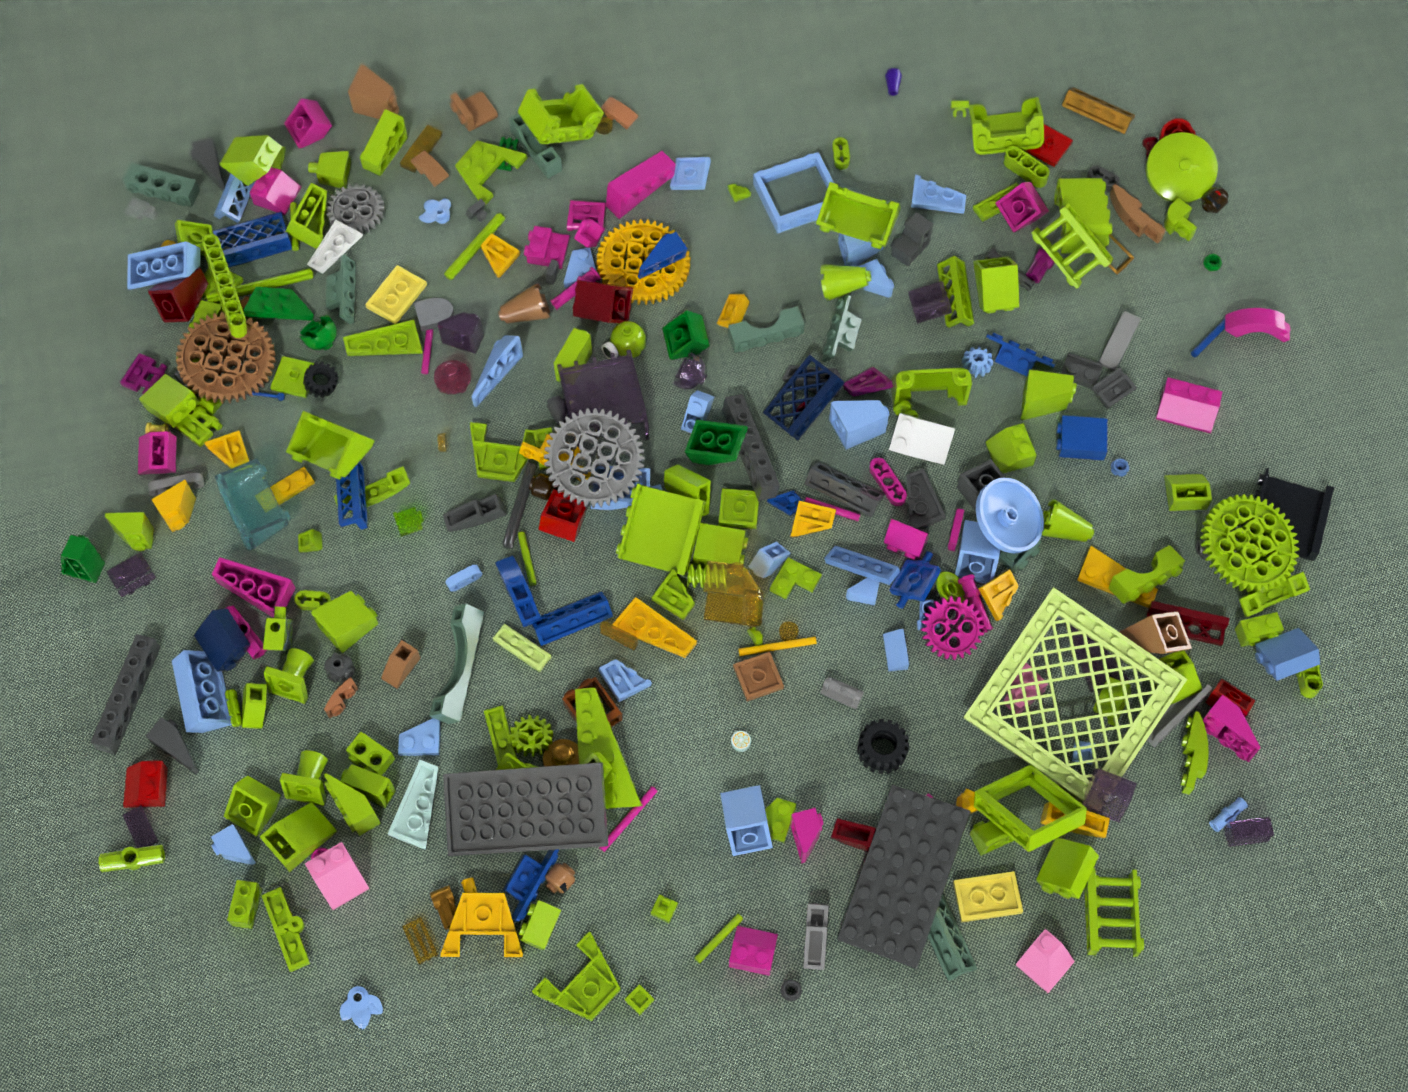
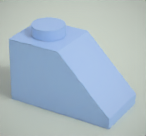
(768, 559)
(231, 846)

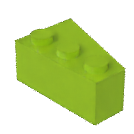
(384, 143)
(309, 217)

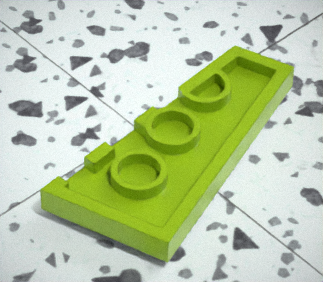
(388, 340)

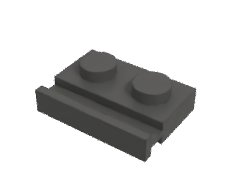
(1084, 370)
(1113, 388)

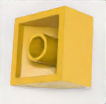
(176, 505)

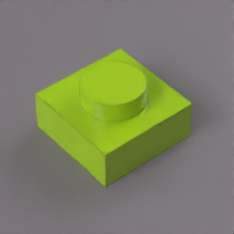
(639, 999)

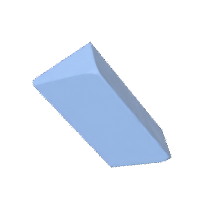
(896, 650)

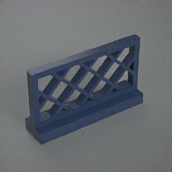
(812, 408)

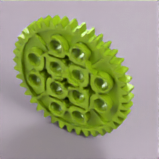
(1244, 574)

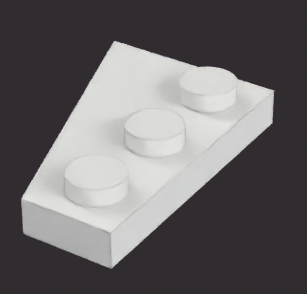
(333, 246)

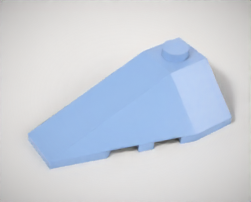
(501, 360)

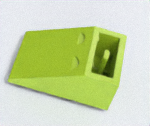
(354, 804)
(298, 835)

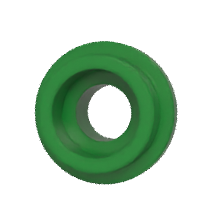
(1212, 258)

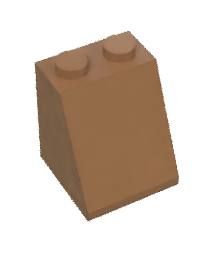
(371, 94)
(1159, 633)

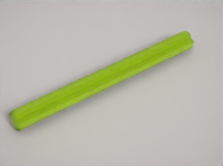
(273, 282)

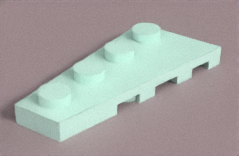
(415, 810)

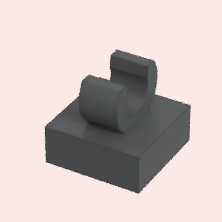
(477, 210)

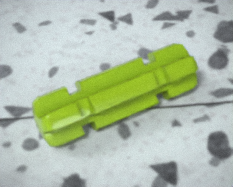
(233, 708)

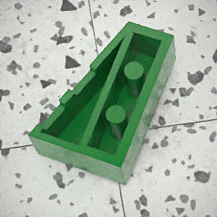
(81, 559)

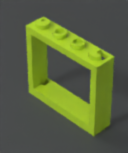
(986, 803)

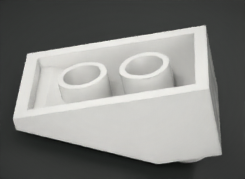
(921, 439)

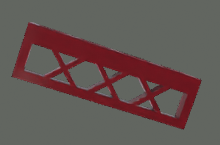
(1196, 618)

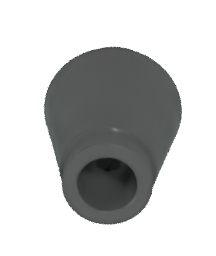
(557, 409)

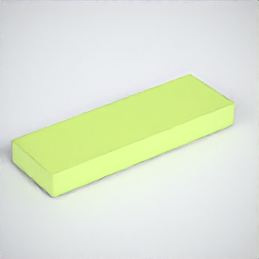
(522, 647)

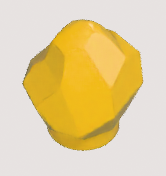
(966, 800)

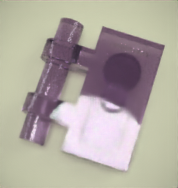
(128, 571)

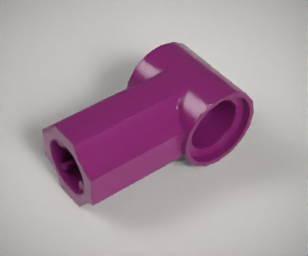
(1041, 264)

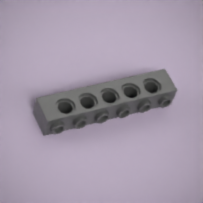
(752, 449)
(125, 694)

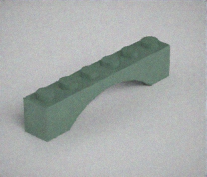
(466, 626)

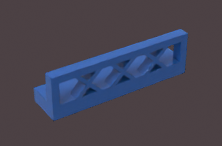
(357, 503)
(572, 618)

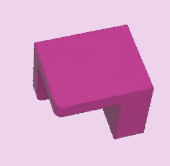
(589, 233)

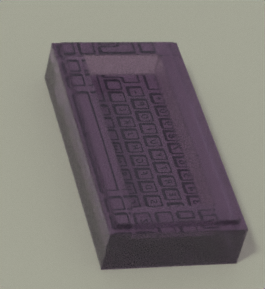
(140, 827)

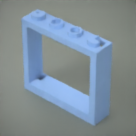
(801, 216)

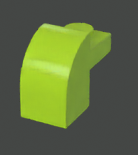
(1177, 220)

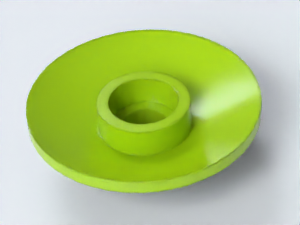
(948, 585)

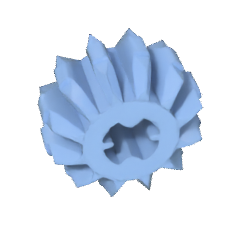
(977, 361)

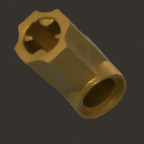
(445, 904)

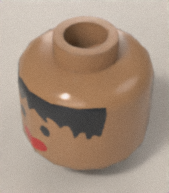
(560, 878)

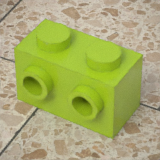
(1258, 629)
(539, 924)

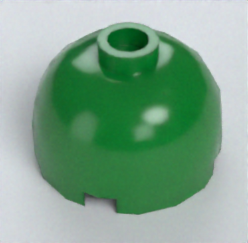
(319, 334)

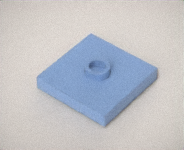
(690, 173)

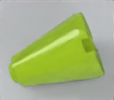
(843, 279)
(1065, 524)

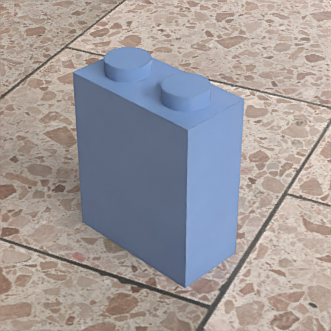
(1287, 654)

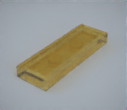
(425, 142)

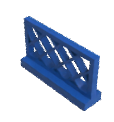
(254, 249)

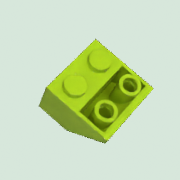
(1187, 492)
(1183, 665)

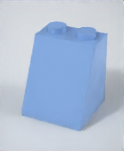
(855, 250)
(858, 420)
(976, 554)
(746, 820)

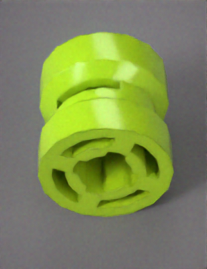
(905, 408)

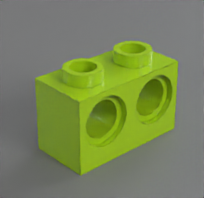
(372, 752)
(244, 904)

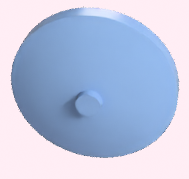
(1009, 515)

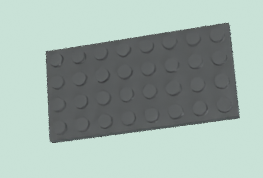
(525, 809)
(904, 876)

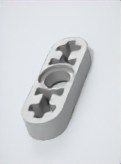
(194, 480)

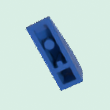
(666, 252)

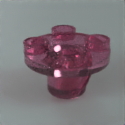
(452, 377)

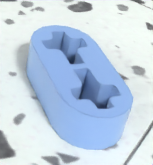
(463, 578)

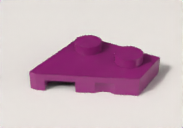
(867, 382)

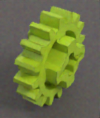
(531, 735)

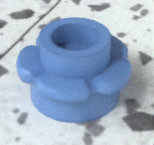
(1119, 463)

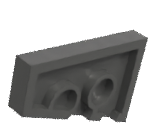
(922, 500)

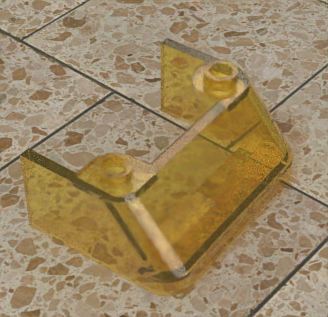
(732, 595)

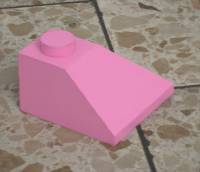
(1045, 961)

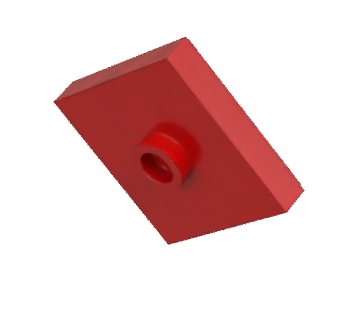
(1053, 148)

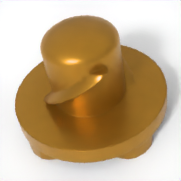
(561, 753)

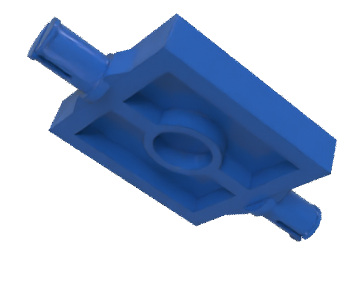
(915, 580)

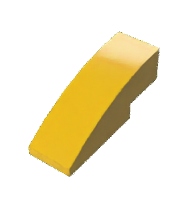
(1094, 826)

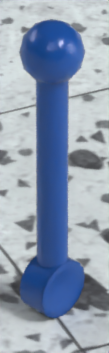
(280, 396)

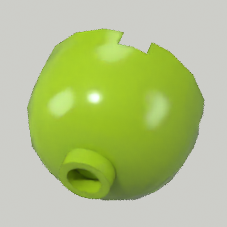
(628, 336)

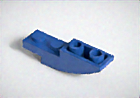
(518, 591)

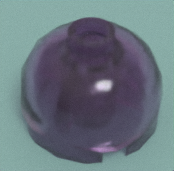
(691, 373)

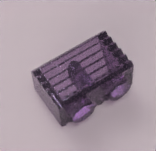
(1248, 831)

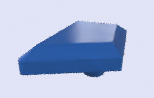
(786, 502)

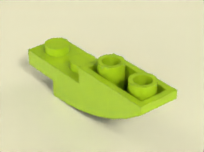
(1197, 752)

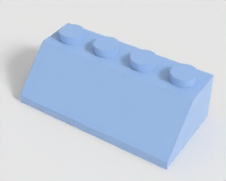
(162, 264)
(200, 692)

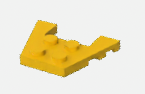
(482, 916)

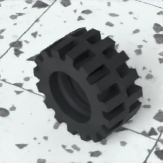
(323, 370)

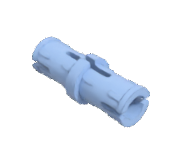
(1228, 814)

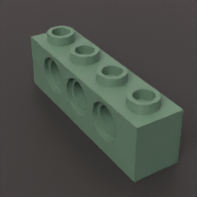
(161, 185)

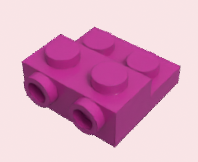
(546, 246)

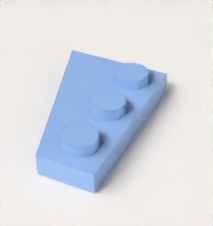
(933, 197)

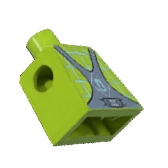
(278, 639)

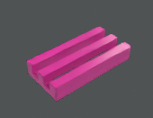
(955, 529)

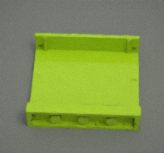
(660, 529)

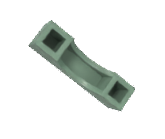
(544, 157)
(746, 336)

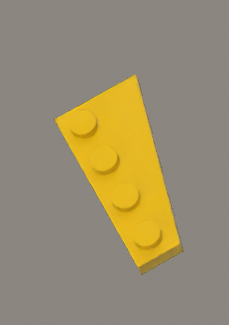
(1099, 571)
(654, 629)

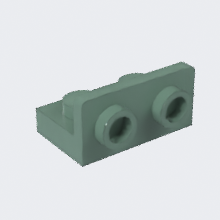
(1019, 560)

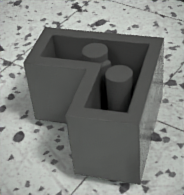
(913, 240)

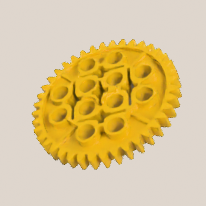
(623, 240)

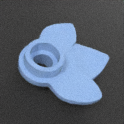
(436, 211)
(360, 1010)

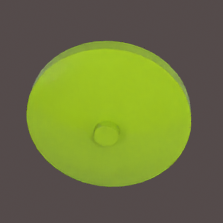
(1181, 167)

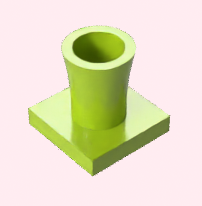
(290, 681)
(306, 784)

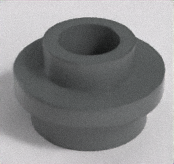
(791, 984)

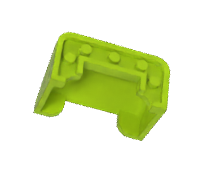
(998, 132)
(857, 215)
(953, 380)
(327, 445)

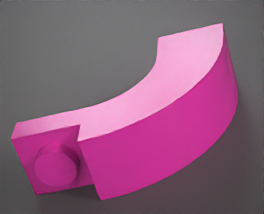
(1257, 320)

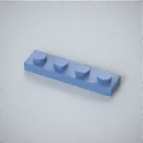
(862, 565)

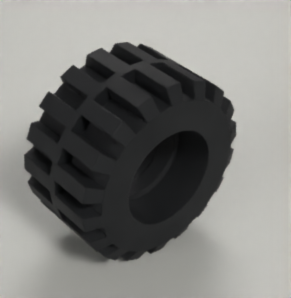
(887, 731)

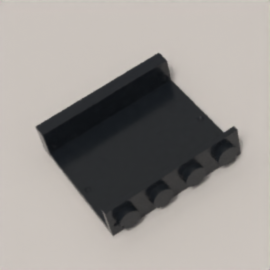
(1304, 508)

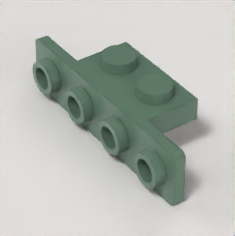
(341, 290)
(843, 329)

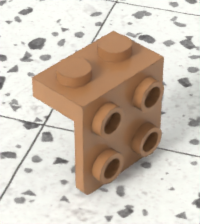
(473, 110)

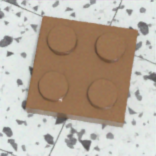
(758, 676)

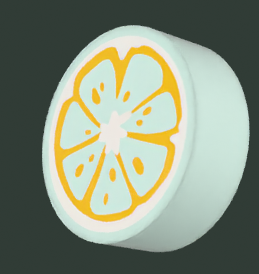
(740, 741)

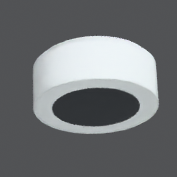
(608, 348)

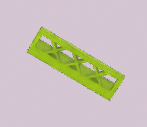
(960, 287)

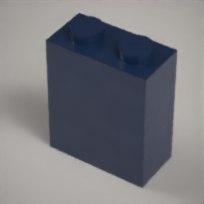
(222, 640)

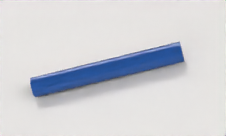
(1208, 339)

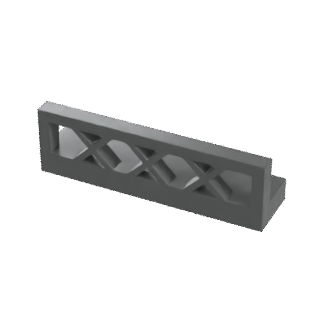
(844, 489)

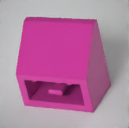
(157, 453)

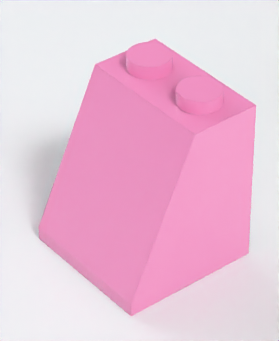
(337, 876)

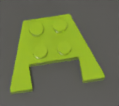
(481, 162)
(497, 460)
(589, 989)

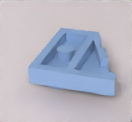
(578, 265)
(622, 680)

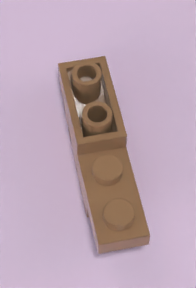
(1130, 213)

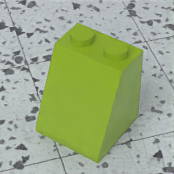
(250, 157)
(997, 284)
(1046, 393)
(345, 620)

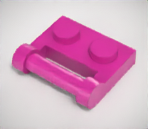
(585, 210)

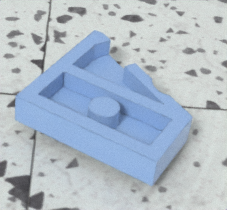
(421, 739)

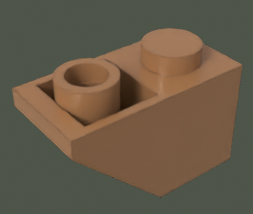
(400, 664)

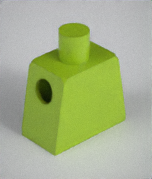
(332, 168)

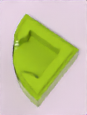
(738, 192)
(756, 636)

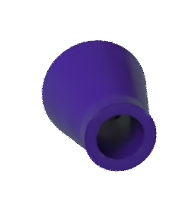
(893, 80)

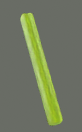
(474, 246)

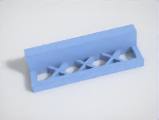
(229, 195)

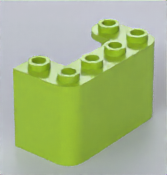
(561, 119)
(1090, 203)

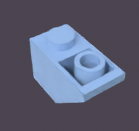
(880, 283)
(698, 408)

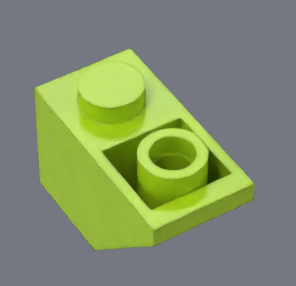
(253, 705)

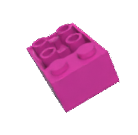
(1231, 729)

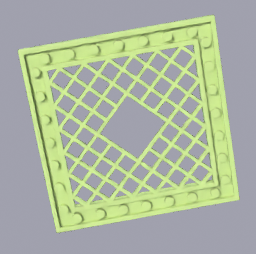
(1054, 605)

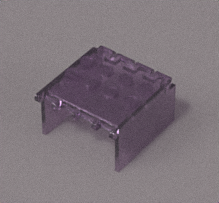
(606, 386)

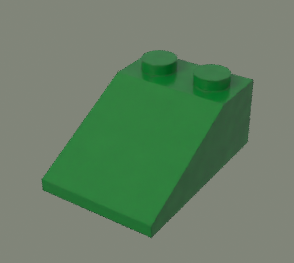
(715, 442)

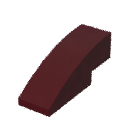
(853, 834)

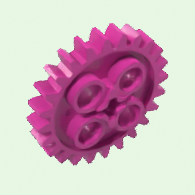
(965, 640)

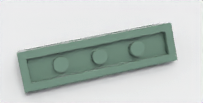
(942, 941)

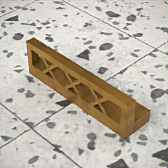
(1098, 110)

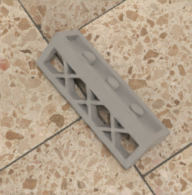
(1175, 715)

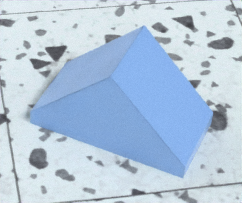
(864, 591)

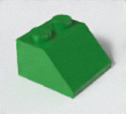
(685, 335)

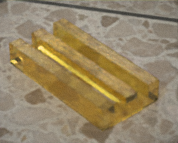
(618, 635)
(426, 956)

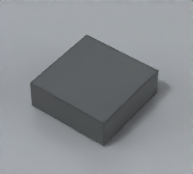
(552, 272)

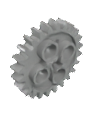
(356, 208)

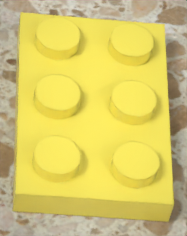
(396, 294)
(987, 896)

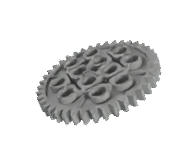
(609, 487)

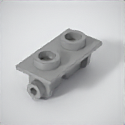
(841, 692)

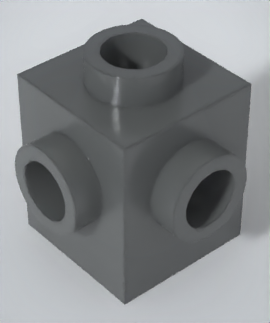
(339, 668)

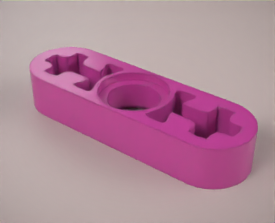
(888, 473)

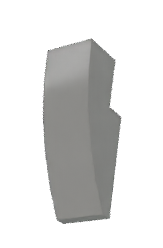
(1119, 341)
(815, 936)

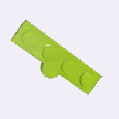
(286, 929)

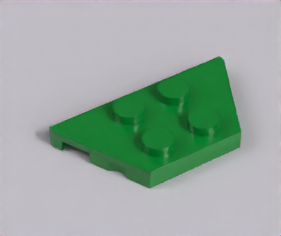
(278, 304)

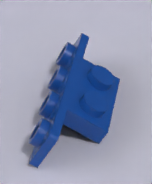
(1016, 358)
(526, 880)

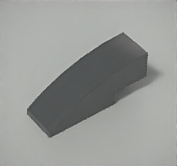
(475, 513)

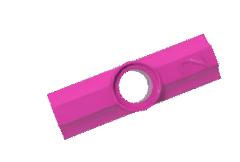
(256, 647)

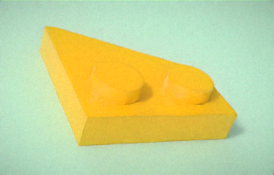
(229, 449)
(811, 519)
(999, 593)

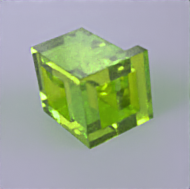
(408, 526)

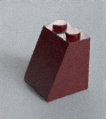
(179, 298)
(602, 301)

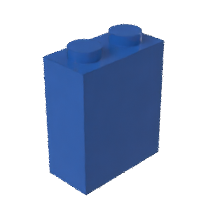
(1082, 437)

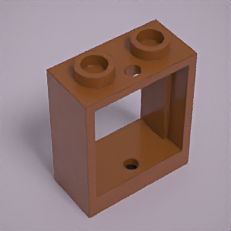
(613, 717)

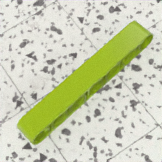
(224, 286)

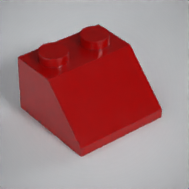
(562, 516)
(145, 784)

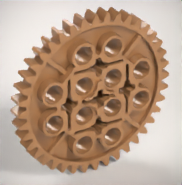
(198, 372)

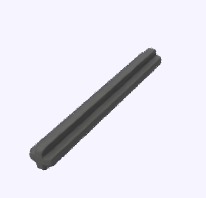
(519, 506)

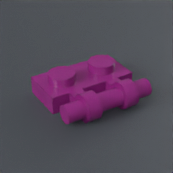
(139, 372)

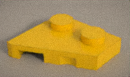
(499, 254)

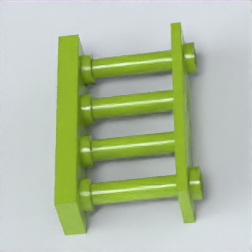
(1080, 229)
(1093, 921)

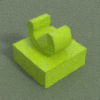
(959, 106)
(664, 908)

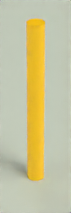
(777, 646)

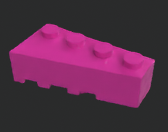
(638, 183)
(254, 585)

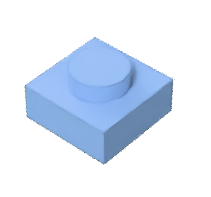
(1086, 753)

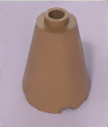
(526, 306)

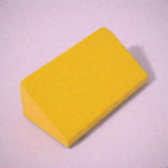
(733, 310)

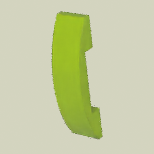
(384, 488)
(1257, 601)

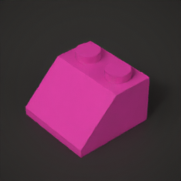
(307, 123)
(275, 191)
(1022, 206)
(905, 539)
(806, 831)
(753, 950)

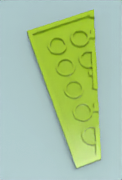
(596, 735)

